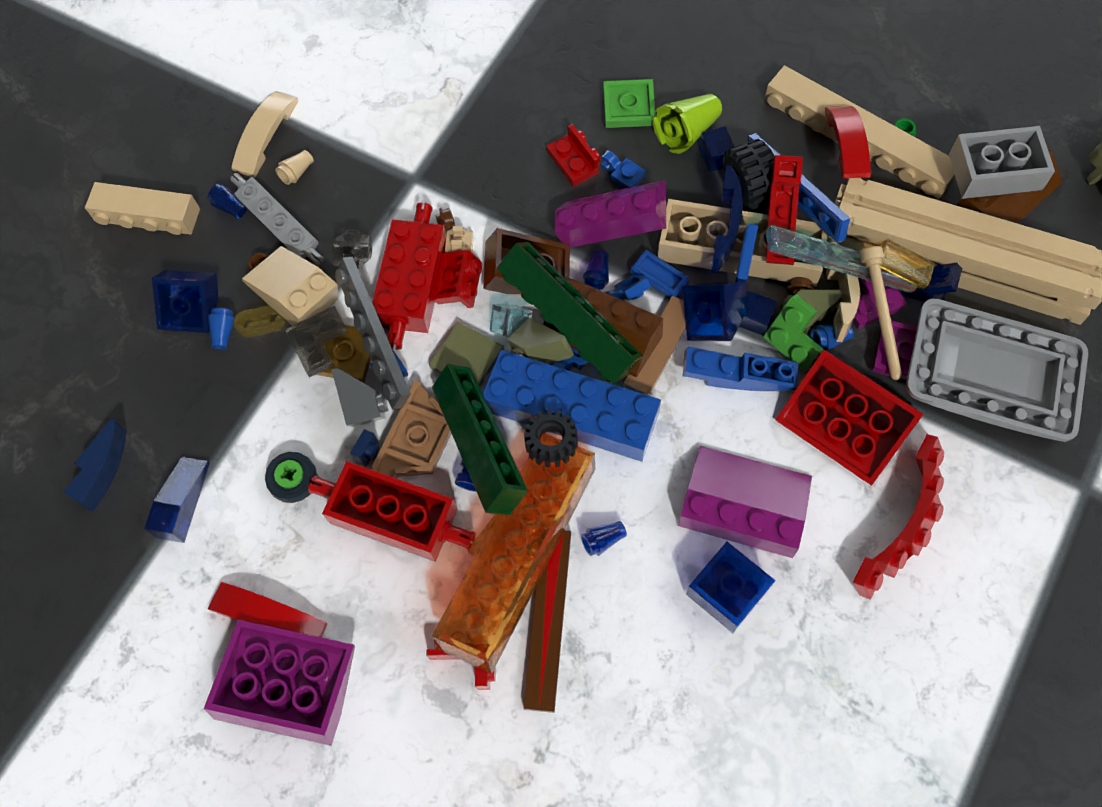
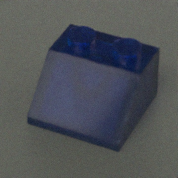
(184, 300)
(714, 310)

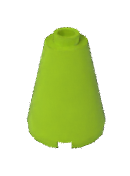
(683, 121)

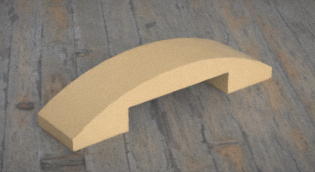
(259, 131)
(848, 306)

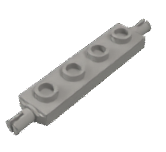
(276, 218)

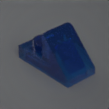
(943, 280)

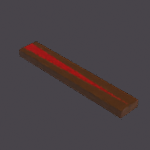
(547, 631)

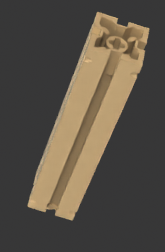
(995, 254)

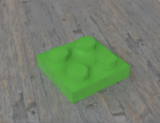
(629, 103)

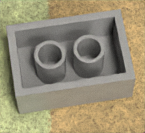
(1001, 162)

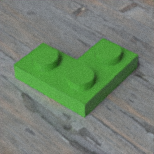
(788, 333)

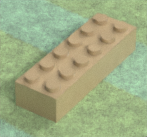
(693, 232)

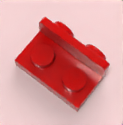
(574, 156)
(458, 278)

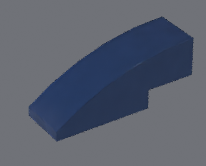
(98, 466)

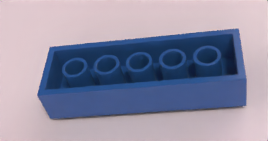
(602, 412)

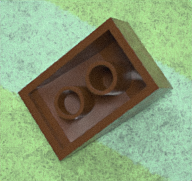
(500, 244)

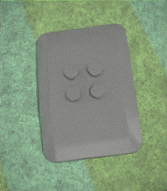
(998, 370)

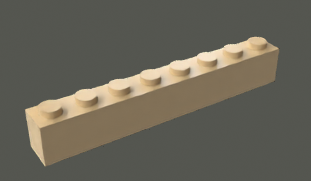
(888, 145)

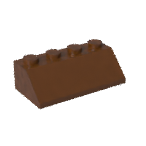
(1013, 206)
(634, 323)

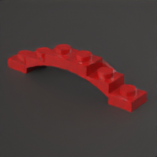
(918, 529)

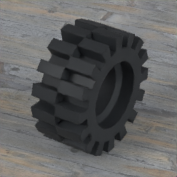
(550, 423)

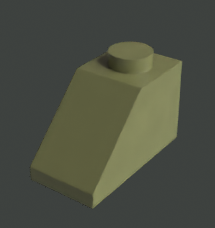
(821, 300)
(539, 343)

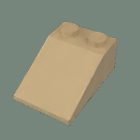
(292, 286)

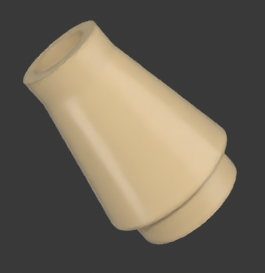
(292, 168)

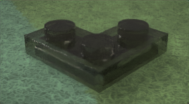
(309, 339)

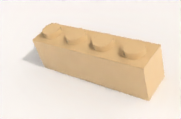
(142, 208)

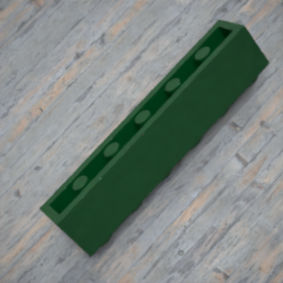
(569, 312)
(479, 440)

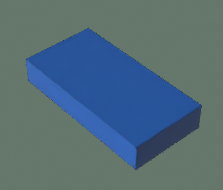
(746, 252)
(660, 274)

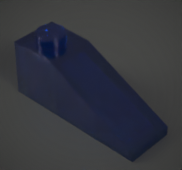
(177, 500)

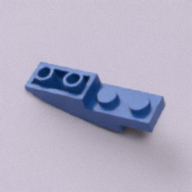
(746, 372)

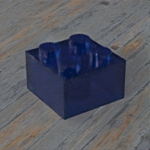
(730, 587)

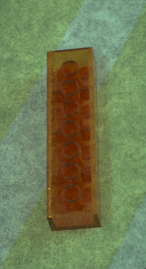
(512, 561)

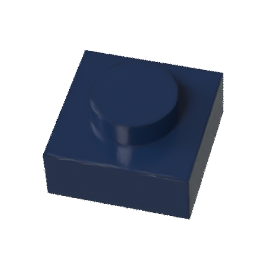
(365, 448)

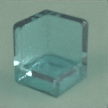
(508, 318)

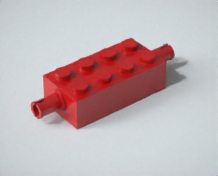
(409, 275)
(391, 511)

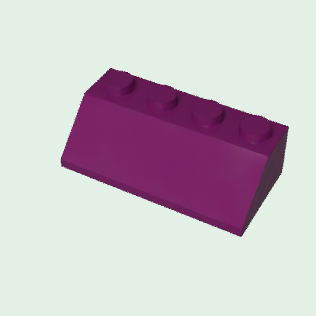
(612, 215)

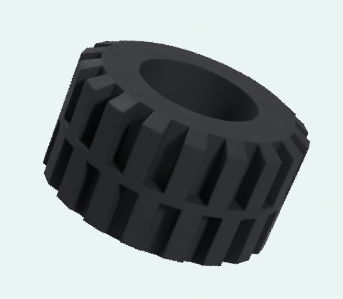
(754, 169)

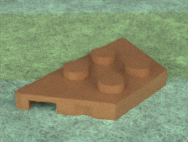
(415, 437)

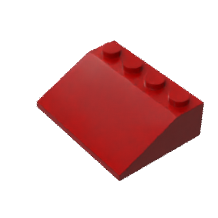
(849, 417)

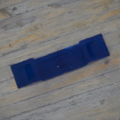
(730, 195)

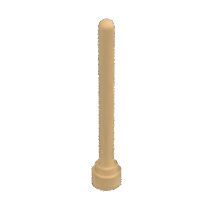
(872, 258)

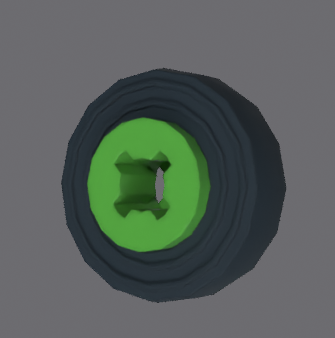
(296, 486)

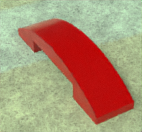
(851, 140)
(784, 200)
(255, 608)

